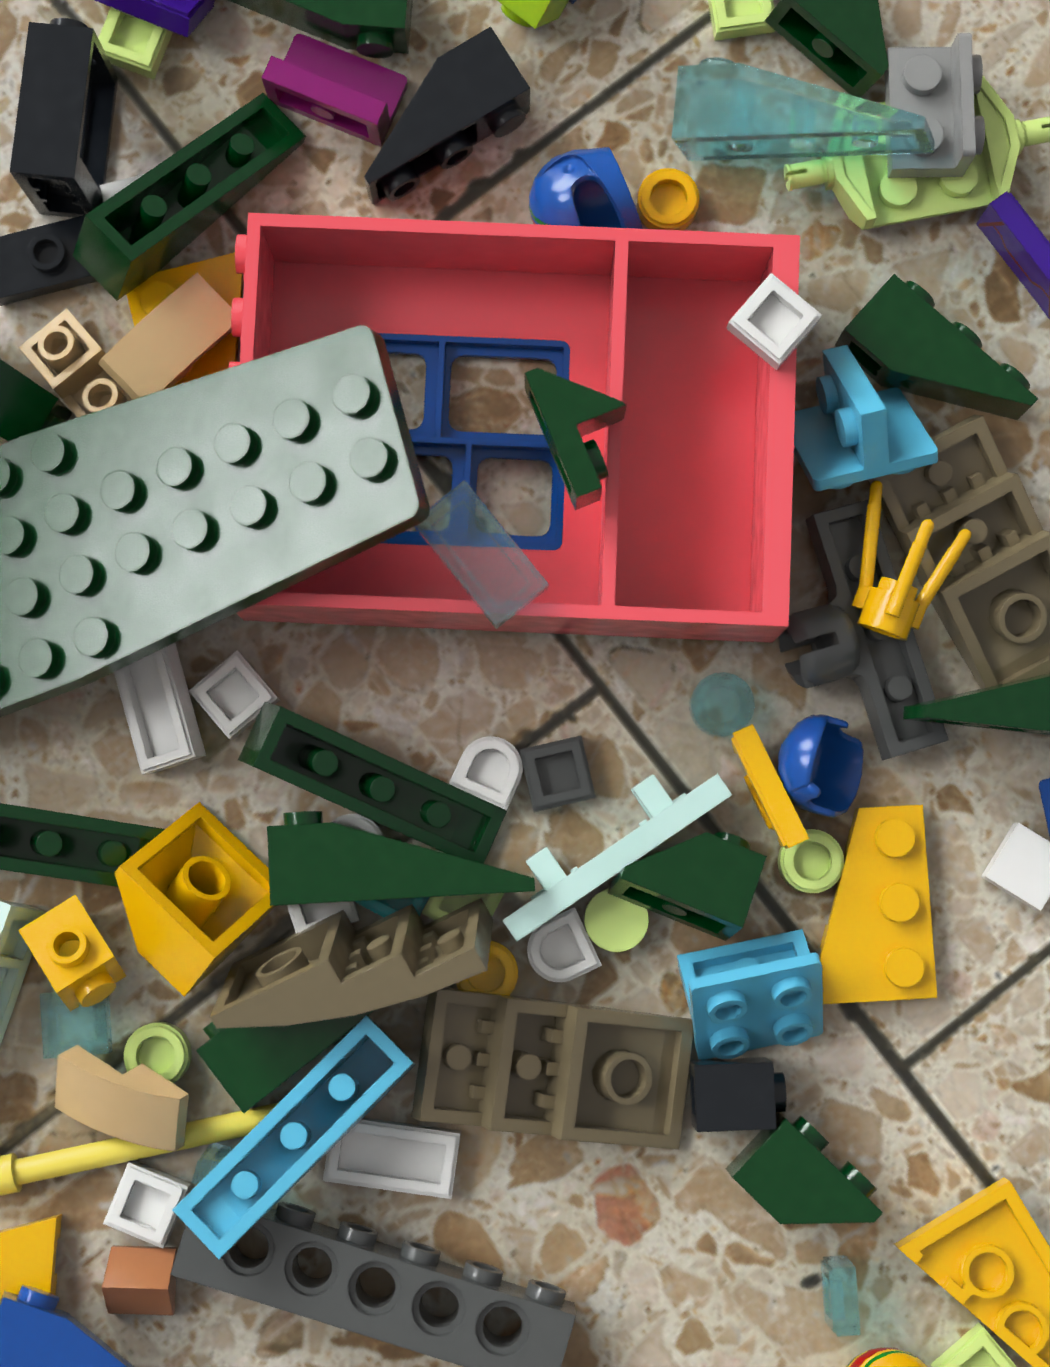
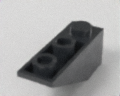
(460, 102)

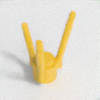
(892, 605)

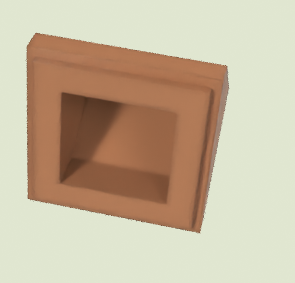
(140, 1280)

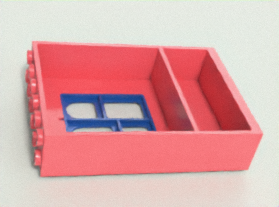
(697, 469)

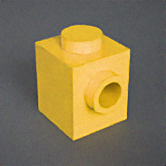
(73, 954)

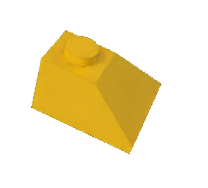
(193, 897)

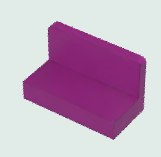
(335, 88)

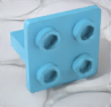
(856, 429)
(753, 994)

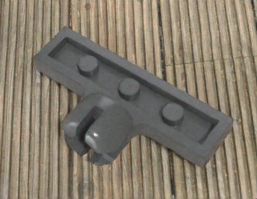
(883, 668)

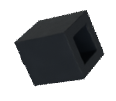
(735, 1094)

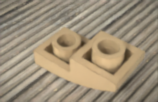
(169, 339)
(69, 363)
(127, 1106)

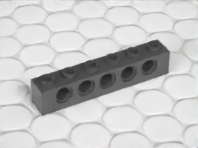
(400, 1315)

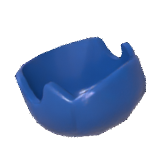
(821, 765)

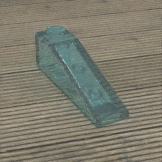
(755, 114)

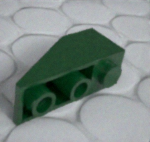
(919, 351)

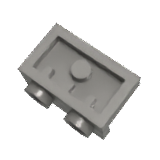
(941, 88)

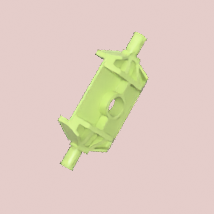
(879, 201)

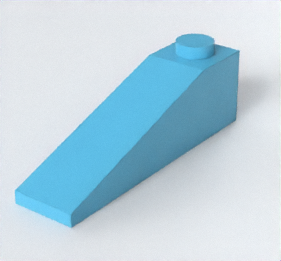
(293, 1136)

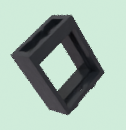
(63, 118)

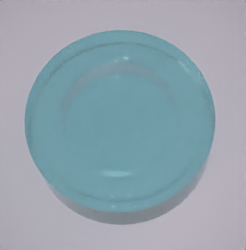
(721, 704)

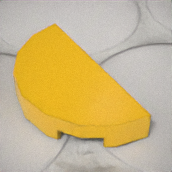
(767, 788)

